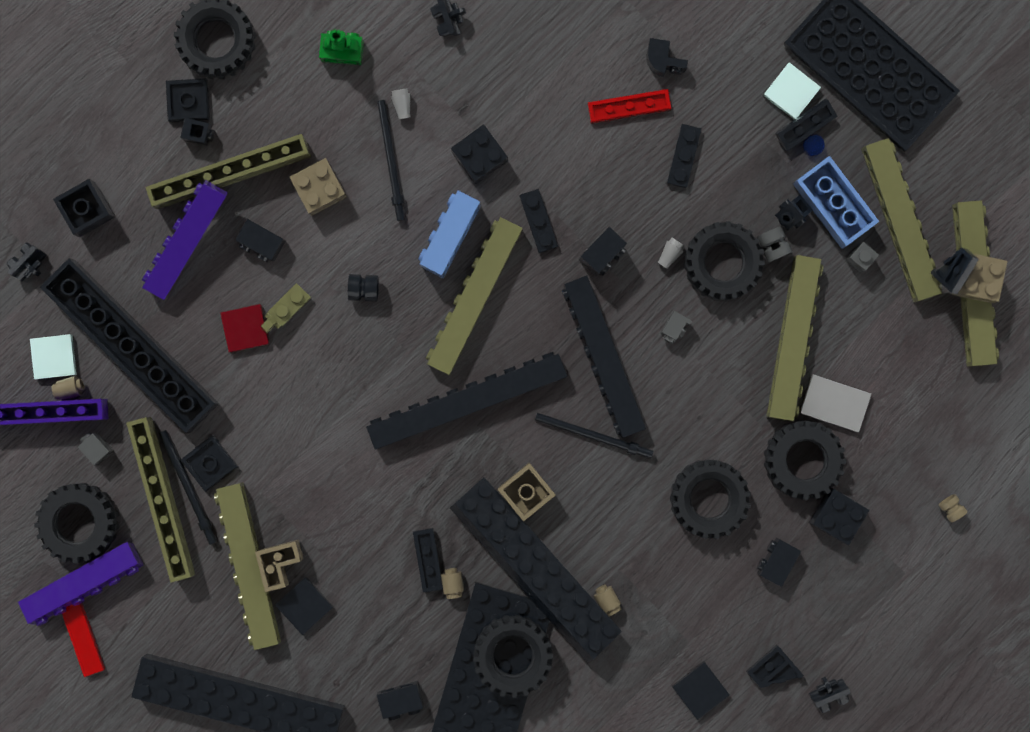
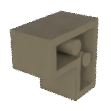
(272, 563)

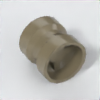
(953, 509)

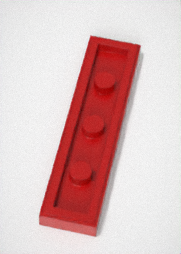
(629, 106)
(83, 640)

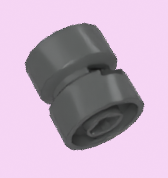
(772, 237)

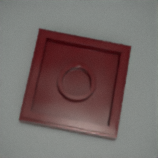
(244, 328)

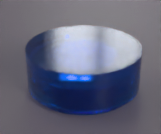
(813, 145)

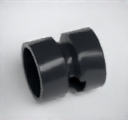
(363, 287)

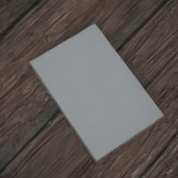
(835, 403)

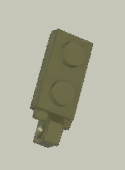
(285, 308)

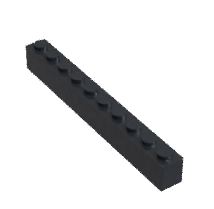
(466, 401)

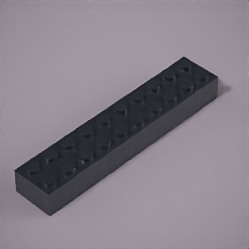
(129, 345)
(536, 569)
(232, 698)

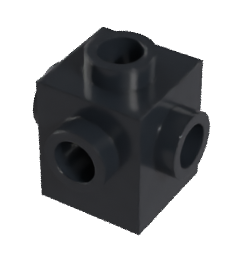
(793, 212)

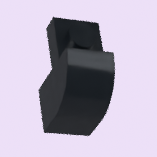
(658, 58)

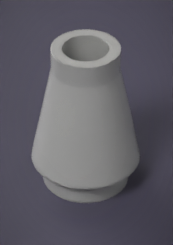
(401, 102)
(671, 252)

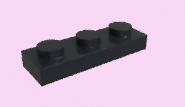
(806, 124)
(684, 156)
(538, 221)
(428, 560)

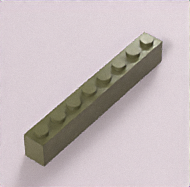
(229, 171)
(901, 219)
(475, 295)
(976, 314)
(794, 338)
(160, 499)
(243, 544)

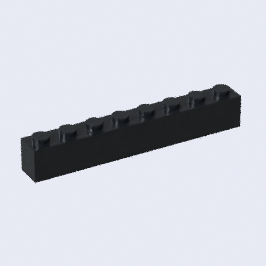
(604, 357)

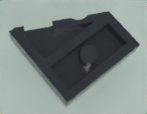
(956, 270)
(773, 668)

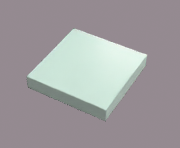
(791, 91)
(53, 356)

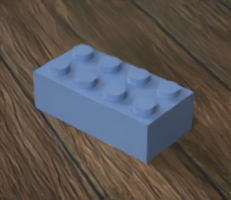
(835, 202)
(450, 234)

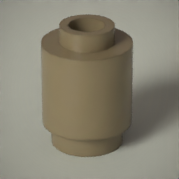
(68, 388)
(452, 583)
(607, 599)

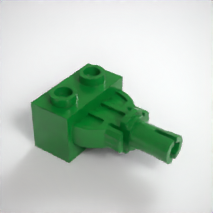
(341, 48)

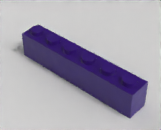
(184, 240)
(53, 411)
(80, 584)

